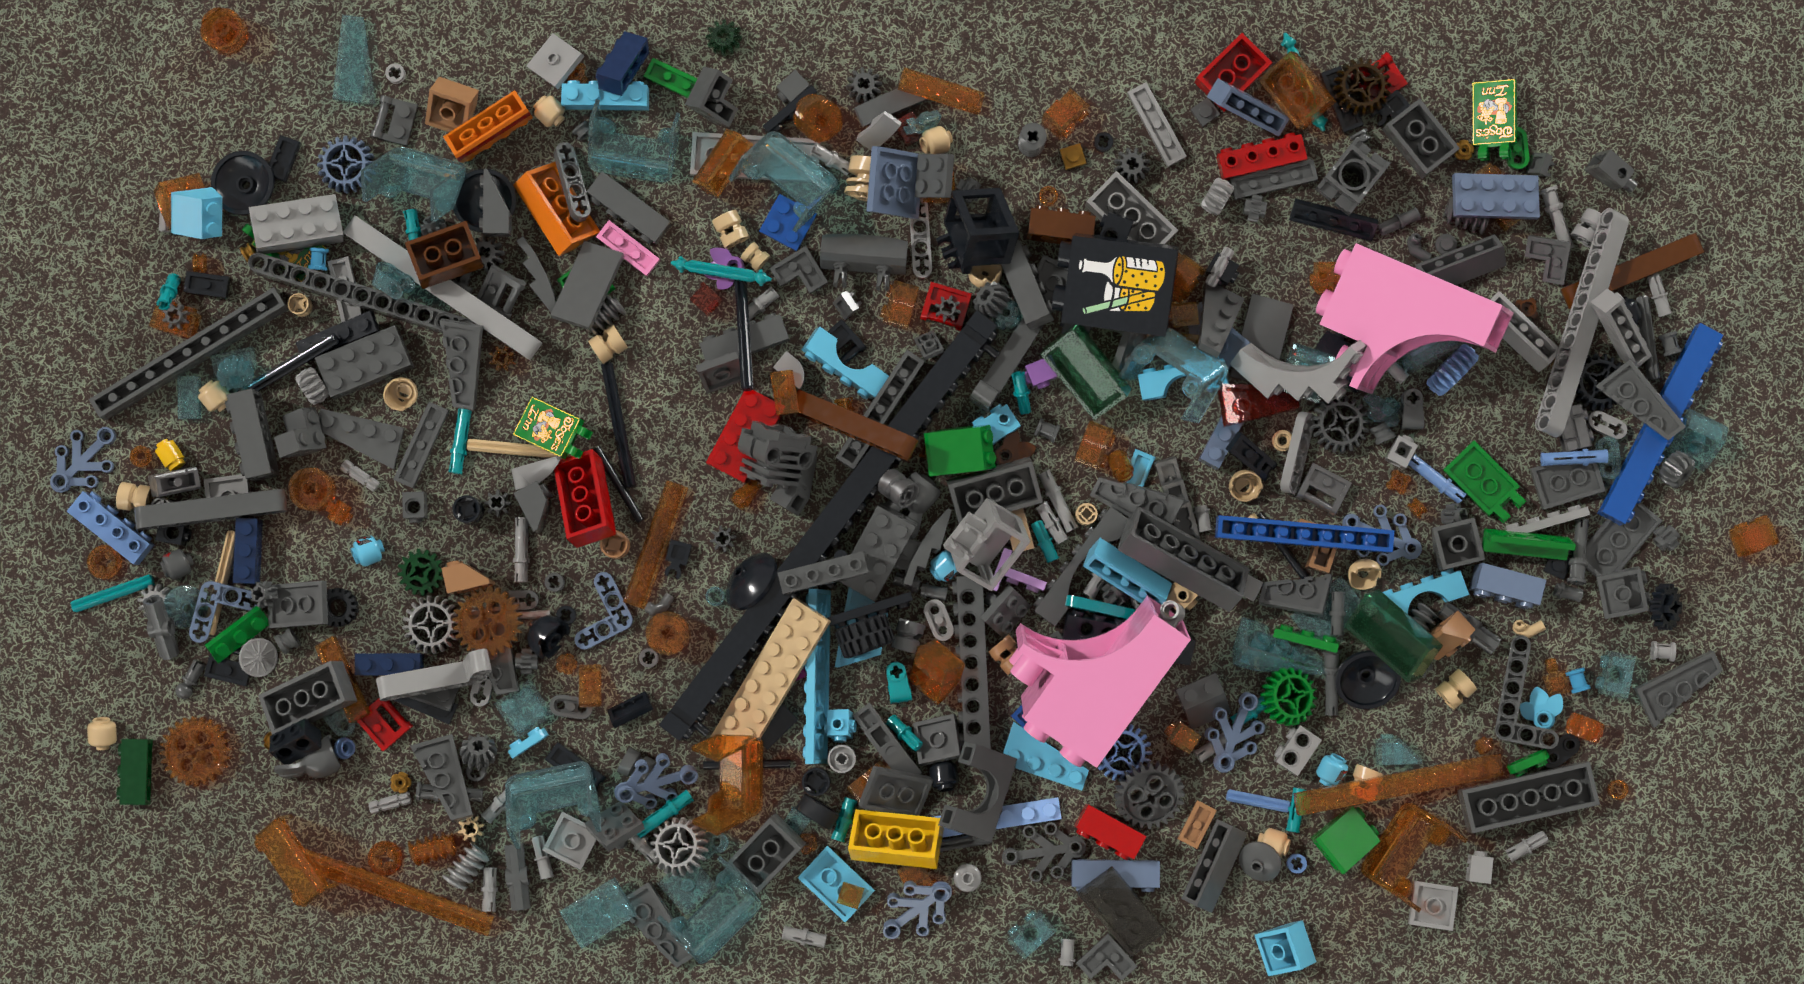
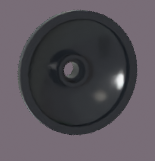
(232, 174)
(468, 206)
(751, 581)
(1370, 689)

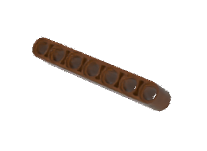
(1646, 264)
(856, 426)

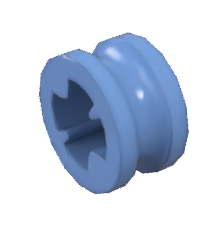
(1290, 866)

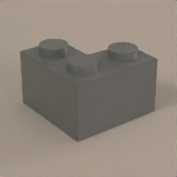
(709, 95)
(302, 435)

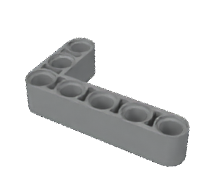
(470, 671)

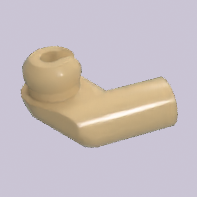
(1529, 631)

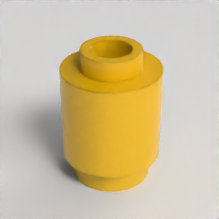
(170, 455)

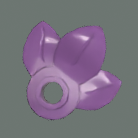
(723, 257)

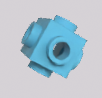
(834, 720)

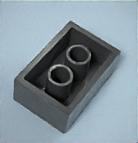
(1420, 138)
(767, 852)

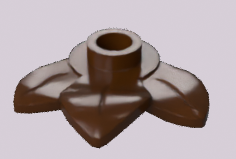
(1015, 448)

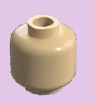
(549, 111)
(936, 140)
(213, 396)
(102, 733)
(1276, 839)

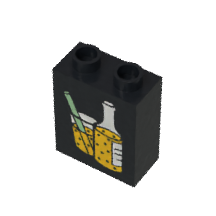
(1116, 284)

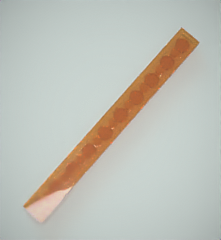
(1398, 784)
(402, 894)

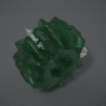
(715, 40)

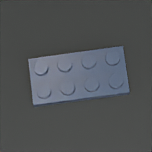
(1495, 196)

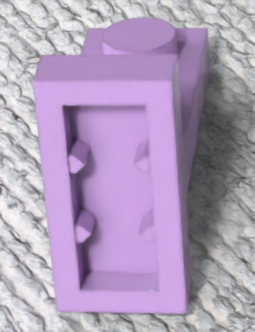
(1014, 577)

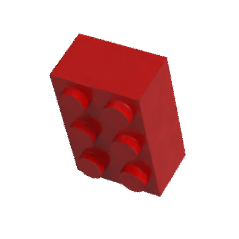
(1237, 65)
(1109, 832)

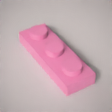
(633, 251)

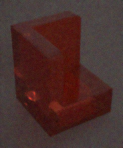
(908, 139)
(706, 299)

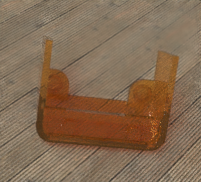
(740, 781)
(1401, 847)
(292, 862)

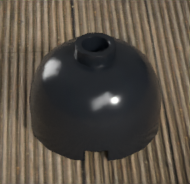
(546, 634)

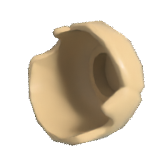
(978, 279)
(392, 393)
(1240, 480)
(1369, 581)

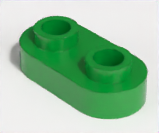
(1520, 150)
(1520, 766)

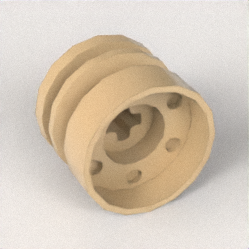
(860, 167)

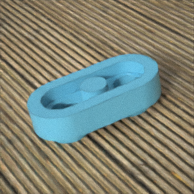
(519, 746)

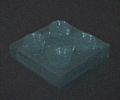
(524, 709)

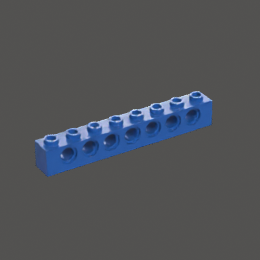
(1304, 534)

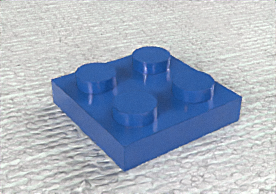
(781, 221)

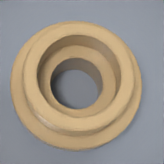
(1275, 440)

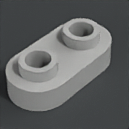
(938, 620)

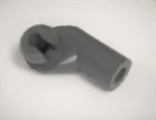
(662, 606)

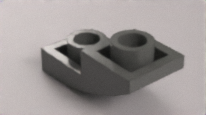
(929, 345)

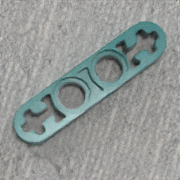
(1098, 607)

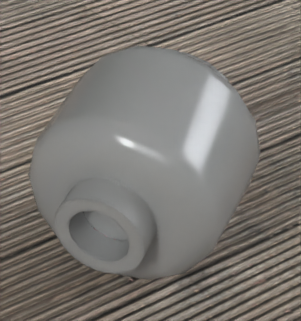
(967, 877)

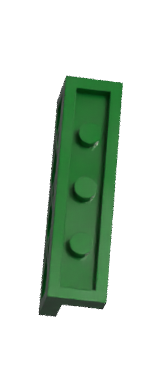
(1526, 544)

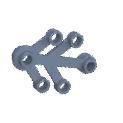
(80, 462)
(1401, 544)
(1234, 735)
(653, 782)
(918, 906)

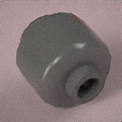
(176, 564)

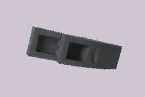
(884, 740)

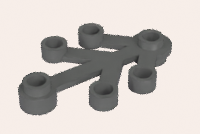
(1047, 850)

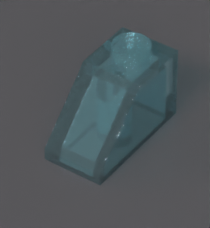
(1394, 751)

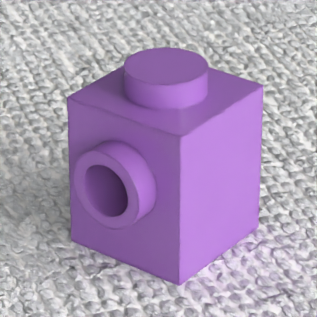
(1039, 374)

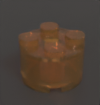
(236, 31)
(817, 118)
(1186, 277)
(301, 494)
(1753, 537)
(678, 626)

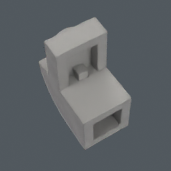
(788, 362)

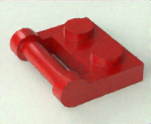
(1396, 78)
(934, 296)
(379, 728)

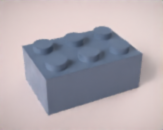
(1507, 586)

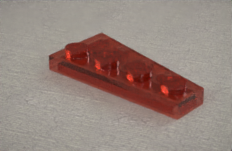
(1246, 403)

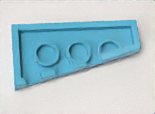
(1042, 759)

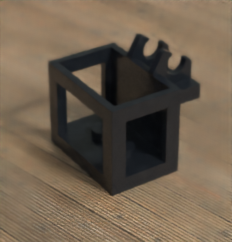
(978, 237)

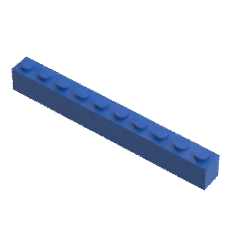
(1649, 445)

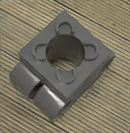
(1367, 170)
(774, 453)

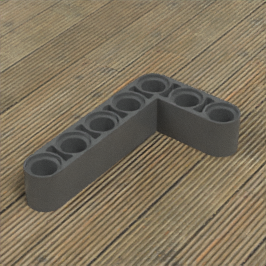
(1000, 372)
(1515, 699)

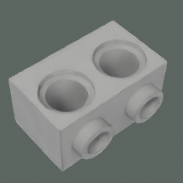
(1302, 754)

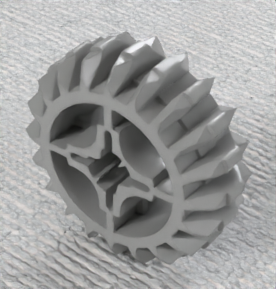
(433, 634)
(678, 855)

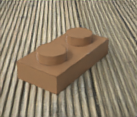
(1196, 824)

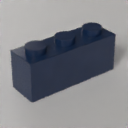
(622, 63)
(247, 551)
(387, 663)

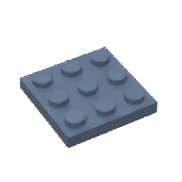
(893, 183)

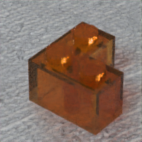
(1064, 113)

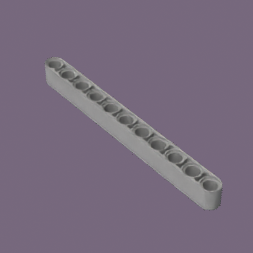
(446, 291)
(1581, 323)

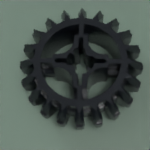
(1590, 378)

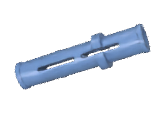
(1601, 456)
(1443, 484)

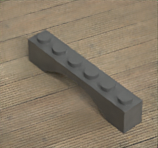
(1053, 606)

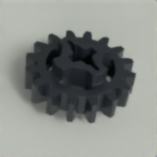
(1665, 606)

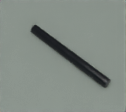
(620, 486)
(1289, 555)
(774, 763)

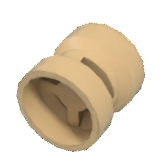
(755, 256)
(296, 305)
(1086, 514)

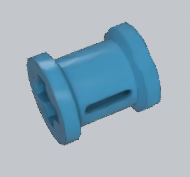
(318, 258)
(1577, 680)

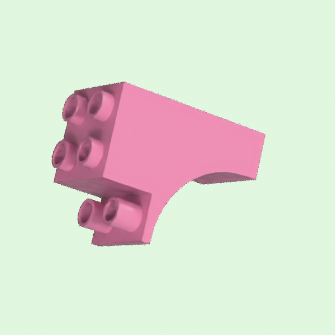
(1401, 310)
(1095, 685)

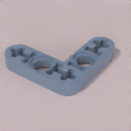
(220, 598)
(611, 620)

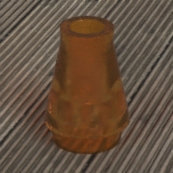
(744, 495)

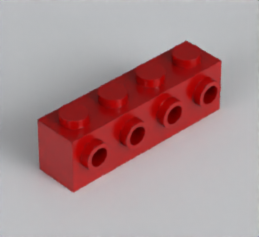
(1261, 157)

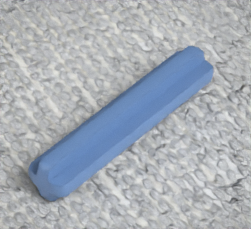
(1257, 800)

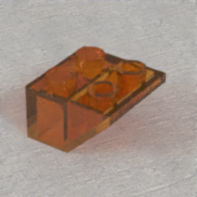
(935, 670)

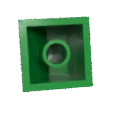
(959, 450)
(1346, 839)

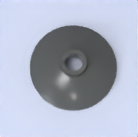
(1263, 855)

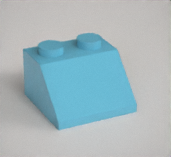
(196, 213)
(1285, 948)

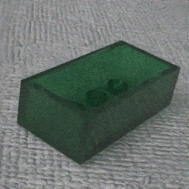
(1085, 371)
(1393, 636)

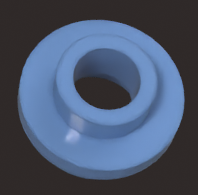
(349, 748)

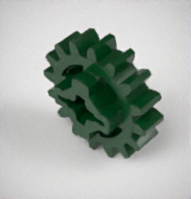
(410, 577)

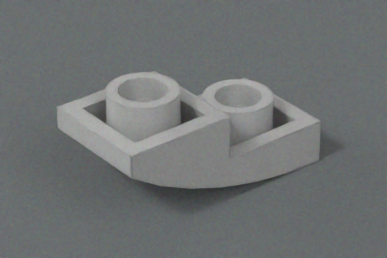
(879, 131)

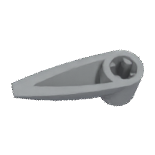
(533, 472)

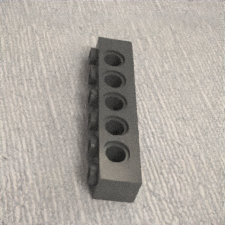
(883, 405)

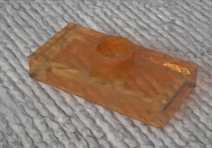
(784, 392)
(590, 685)

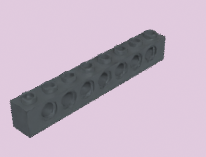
(959, 587)

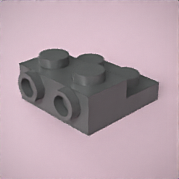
(1623, 592)

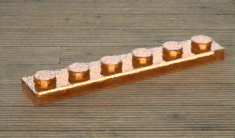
(655, 544)

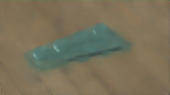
(353, 68)

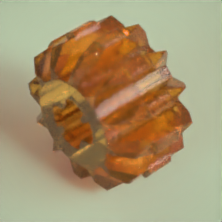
(1585, 727)

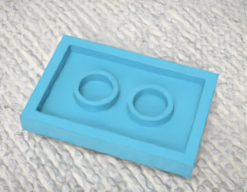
(826, 879)

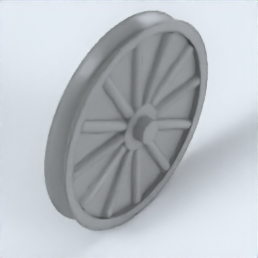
(258, 657)

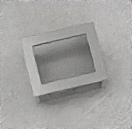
(982, 537)

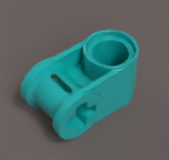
(898, 687)

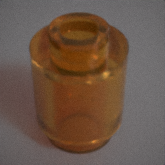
(1120, 465)

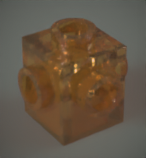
(1324, 277)

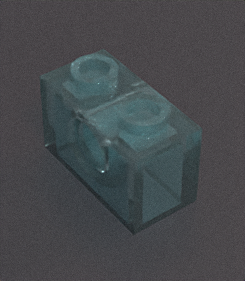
(1624, 665)
(1026, 946)

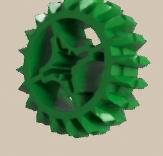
(1295, 711)

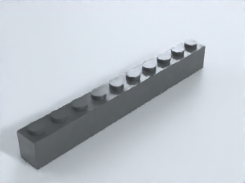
(189, 354)

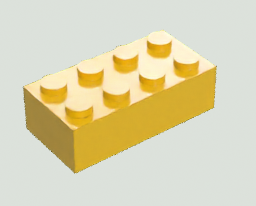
(895, 839)

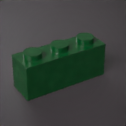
(135, 771)

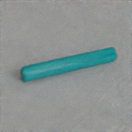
(112, 593)

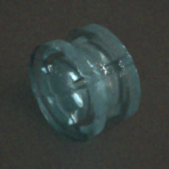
(708, 596)

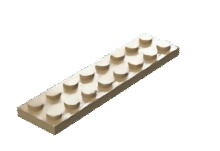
(774, 671)

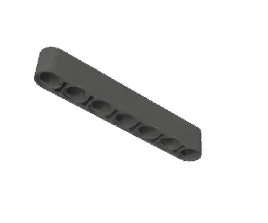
(210, 509)

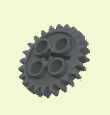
(1140, 780)

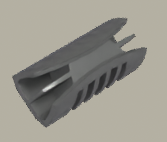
(863, 254)

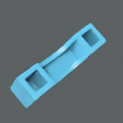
(822, 348)
(1156, 383)
(1448, 587)

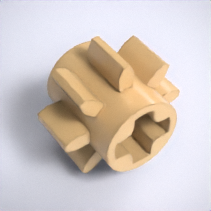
(477, 827)

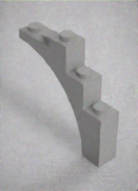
(1300, 381)

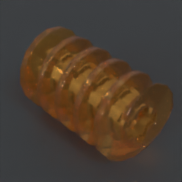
(432, 849)

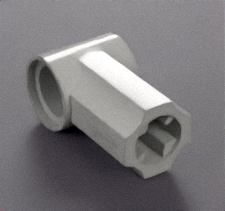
(1164, 613)

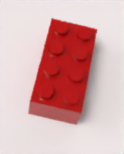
(725, 453)
(584, 499)

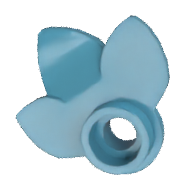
(1542, 704)

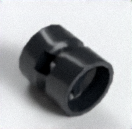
(468, 509)
(816, 781)

